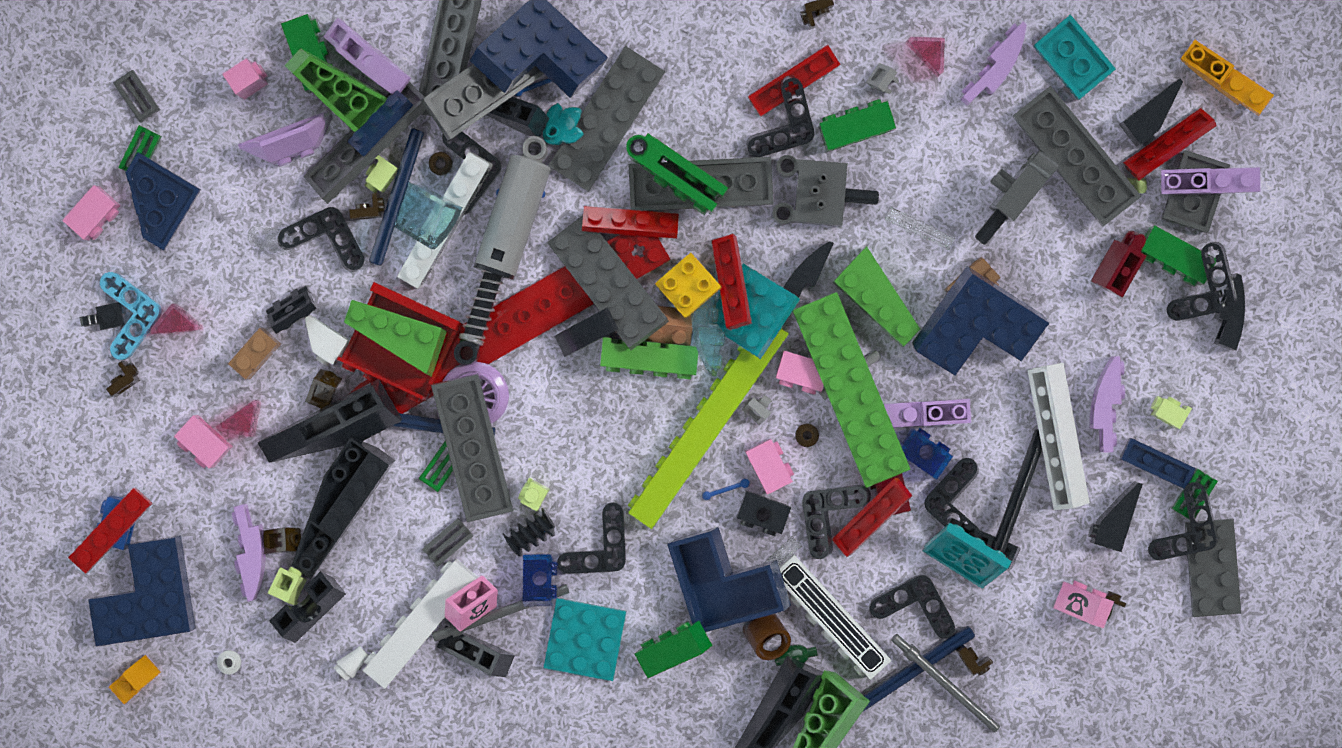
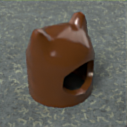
(762, 630)

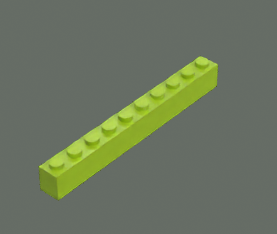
(700, 433)

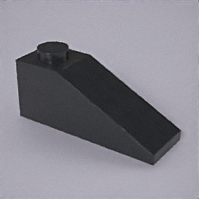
(521, 116)
(1150, 117)
(1114, 523)
(478, 654)

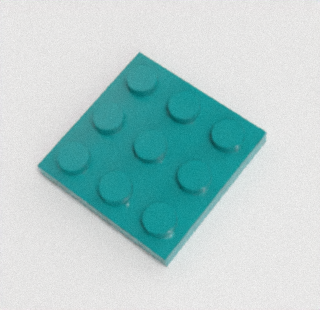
(768, 308)
(966, 555)
(584, 639)

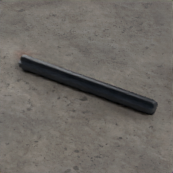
(1018, 493)

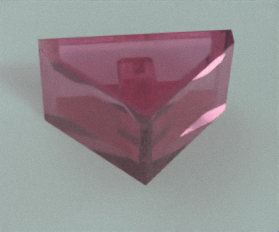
(930, 52)
(176, 320)
(244, 421)

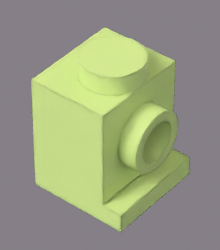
(380, 175)
(1169, 411)
(533, 494)
(280, 585)

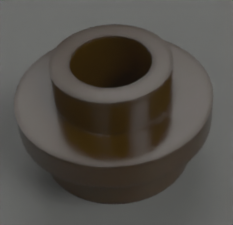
(438, 156)
(799, 435)

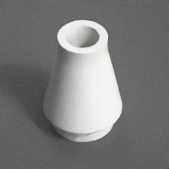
(351, 663)

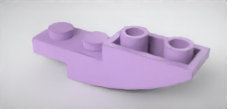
(366, 57)
(1003, 59)
(1210, 181)
(1107, 392)
(929, 413)
(252, 562)

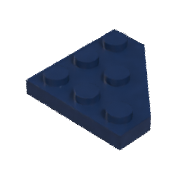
(159, 199)

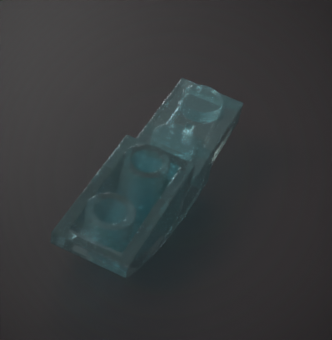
(708, 335)

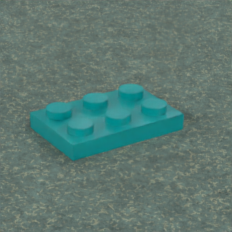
(1074, 57)

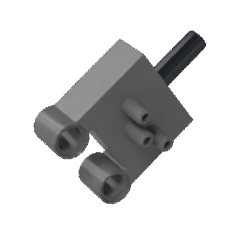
(820, 192)
(1016, 192)

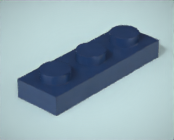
(380, 123)
(1157, 463)

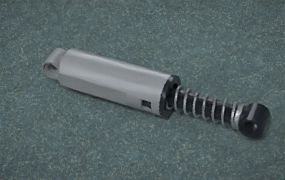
(504, 239)

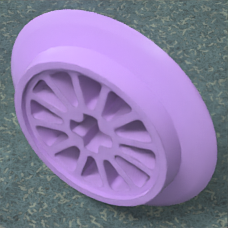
(493, 378)

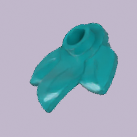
(565, 123)

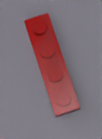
(807, 72)
(1170, 144)
(630, 222)
(731, 281)
(872, 517)
(110, 530)

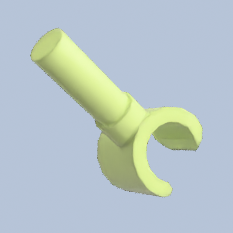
(1140, 186)

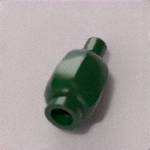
(797, 652)

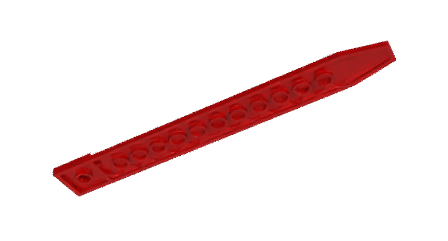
(539, 310)

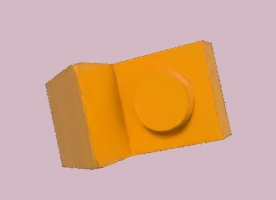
(134, 679)

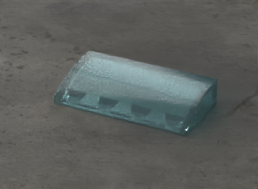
(427, 215)

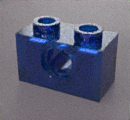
(939, 457)
(534, 566)

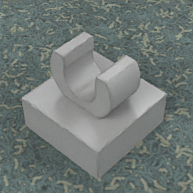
(882, 77)
(757, 409)

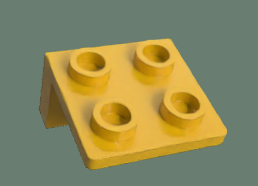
(688, 285)

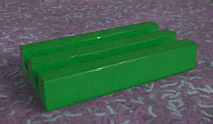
(123, 165)
(430, 483)
(1176, 507)

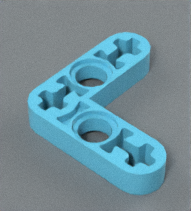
(137, 308)

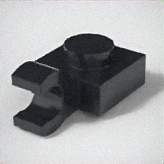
(107, 317)

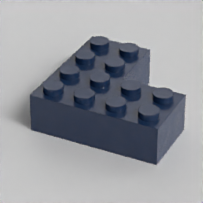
(543, 39)
(975, 311)
(716, 592)
(157, 605)

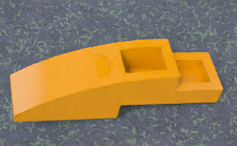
(1225, 78)

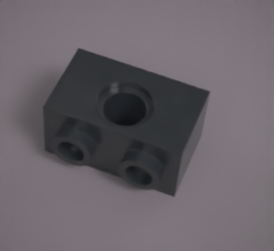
(752, 503)

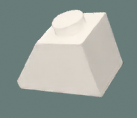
(325, 341)

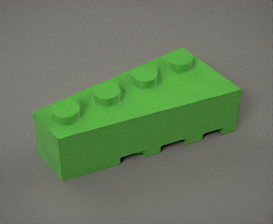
(340, 92)
(874, 294)
(405, 337)
(649, 357)
(831, 714)

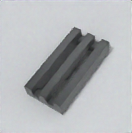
(148, 112)
(463, 528)

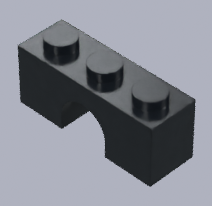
(296, 620)

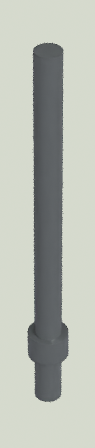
(490, 616)
(913, 654)

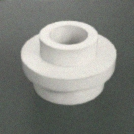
(229, 654)

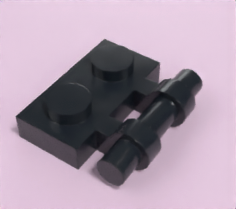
(291, 309)

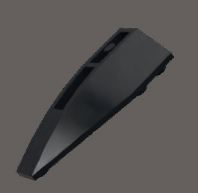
(354, 415)
(339, 500)
(782, 705)

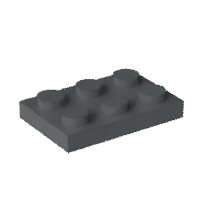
(1193, 209)

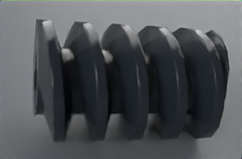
(530, 533)

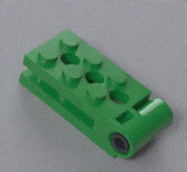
(650, 159)

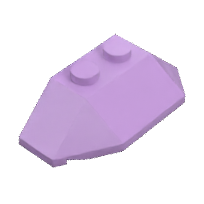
(290, 141)

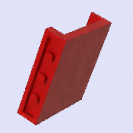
(383, 364)

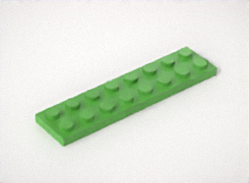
(851, 389)

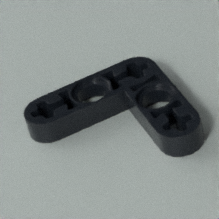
(795, 123)
(483, 153)
(324, 228)
(1212, 296)
(948, 498)
(825, 504)
(1194, 536)
(602, 555)
(913, 596)

